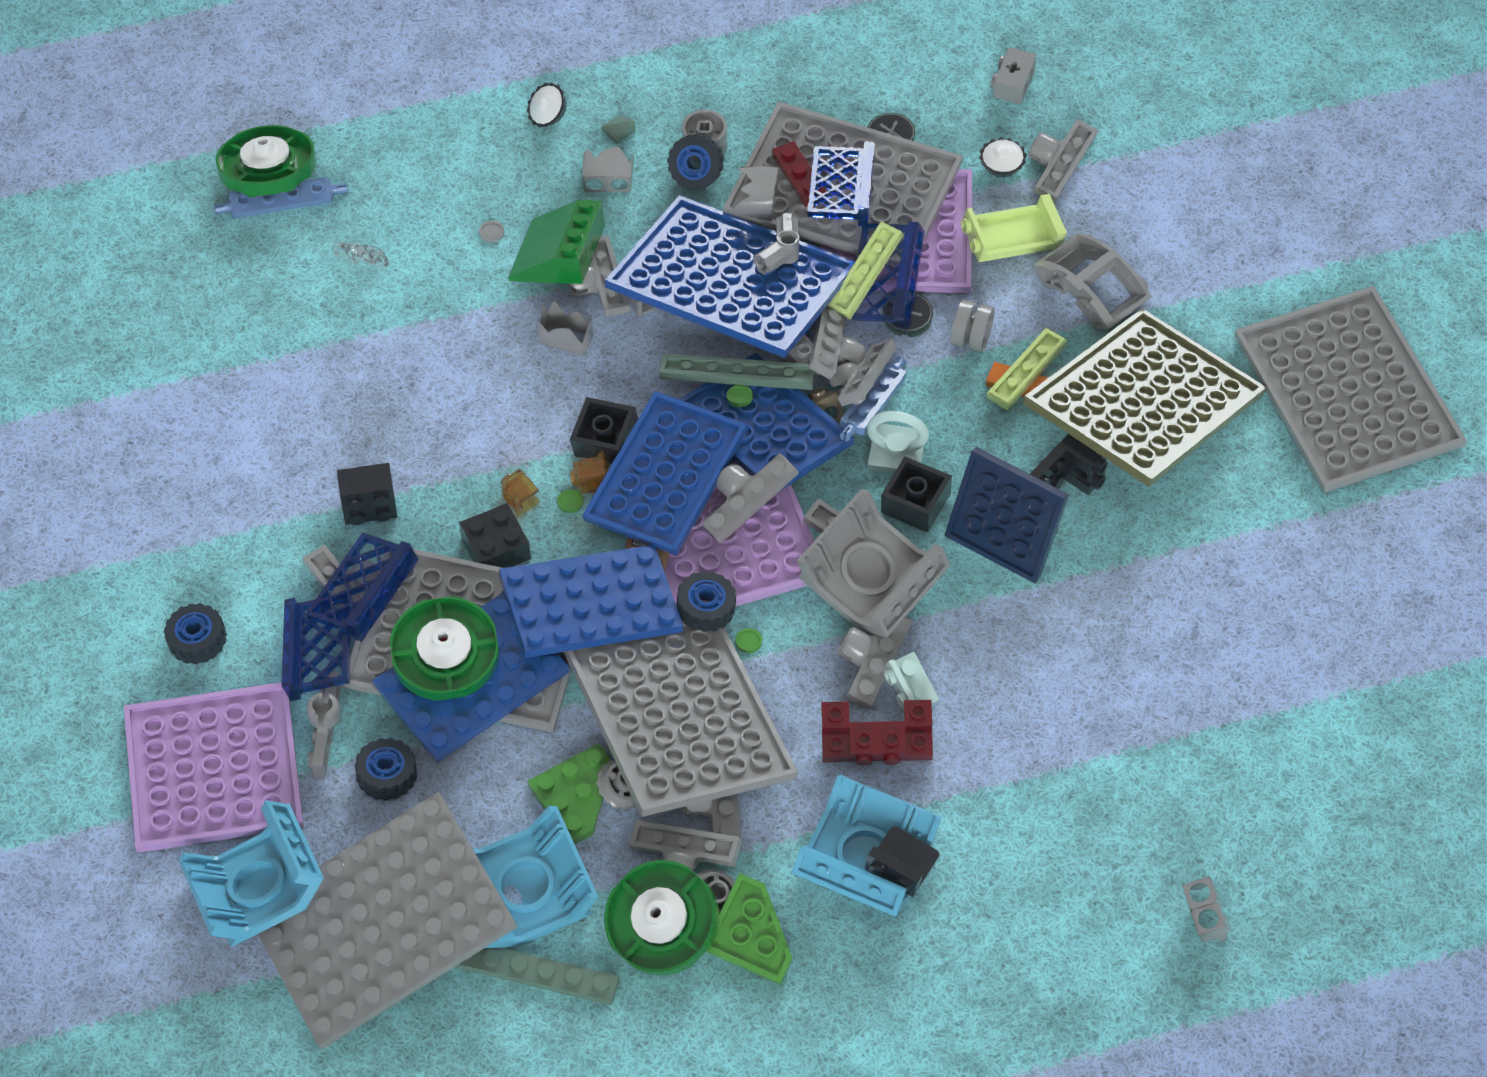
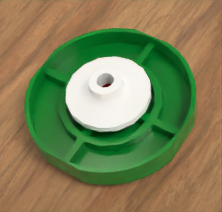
(266, 160)
(444, 648)
(661, 917)

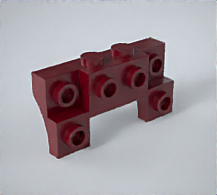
(877, 740)

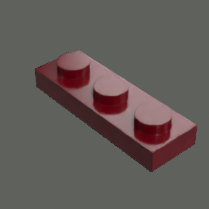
(795, 169)

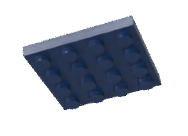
(1006, 515)

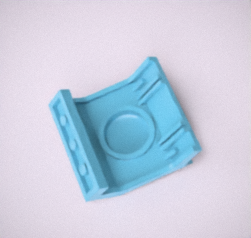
(847, 832)
(547, 875)
(255, 881)

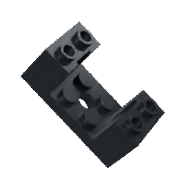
(1073, 463)

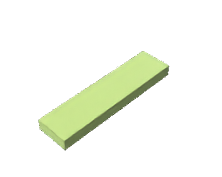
(866, 269)
(1026, 369)

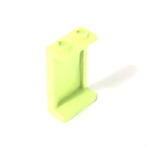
(1014, 230)

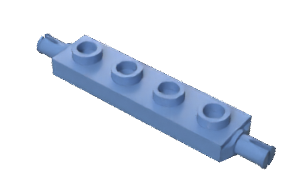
(305, 194)
(885, 387)

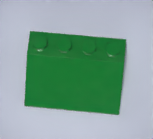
(560, 244)

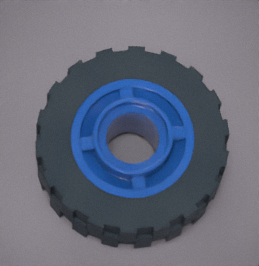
(681, 167)
(706, 587)
(192, 620)
(382, 755)

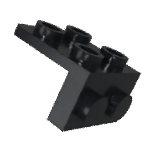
(902, 860)

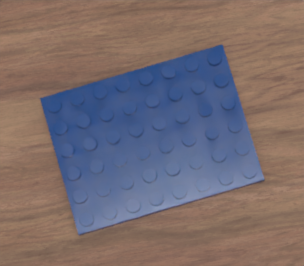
(704, 271)

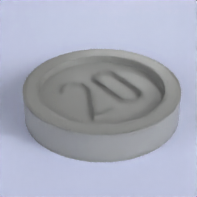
(491, 231)

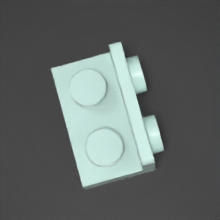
(909, 680)

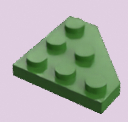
(574, 790)
(751, 932)

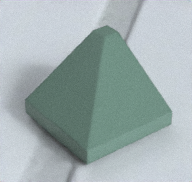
(619, 128)

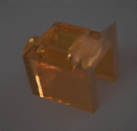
(589, 473)
(519, 492)

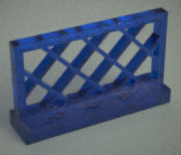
(859, 199)
(906, 280)
(378, 591)
(297, 647)

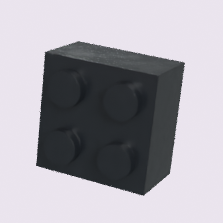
(602, 427)
(367, 494)
(916, 494)
(495, 538)

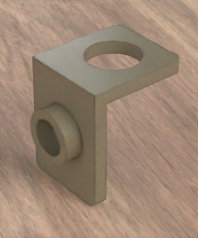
(826, 398)

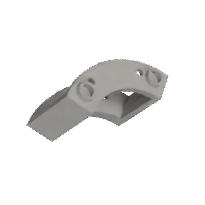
(1056, 274)

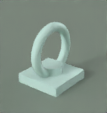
(894, 442)

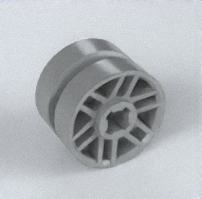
(706, 123)
(972, 325)

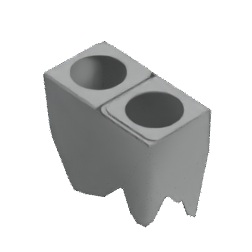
(607, 167)
(759, 191)
(563, 337)
(1219, 931)

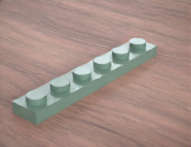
(737, 371)
(543, 974)

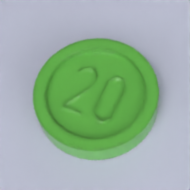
(739, 396)
(570, 500)
(748, 640)

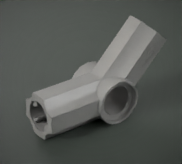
(785, 248)

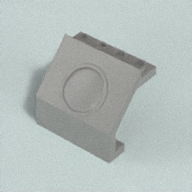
(869, 568)

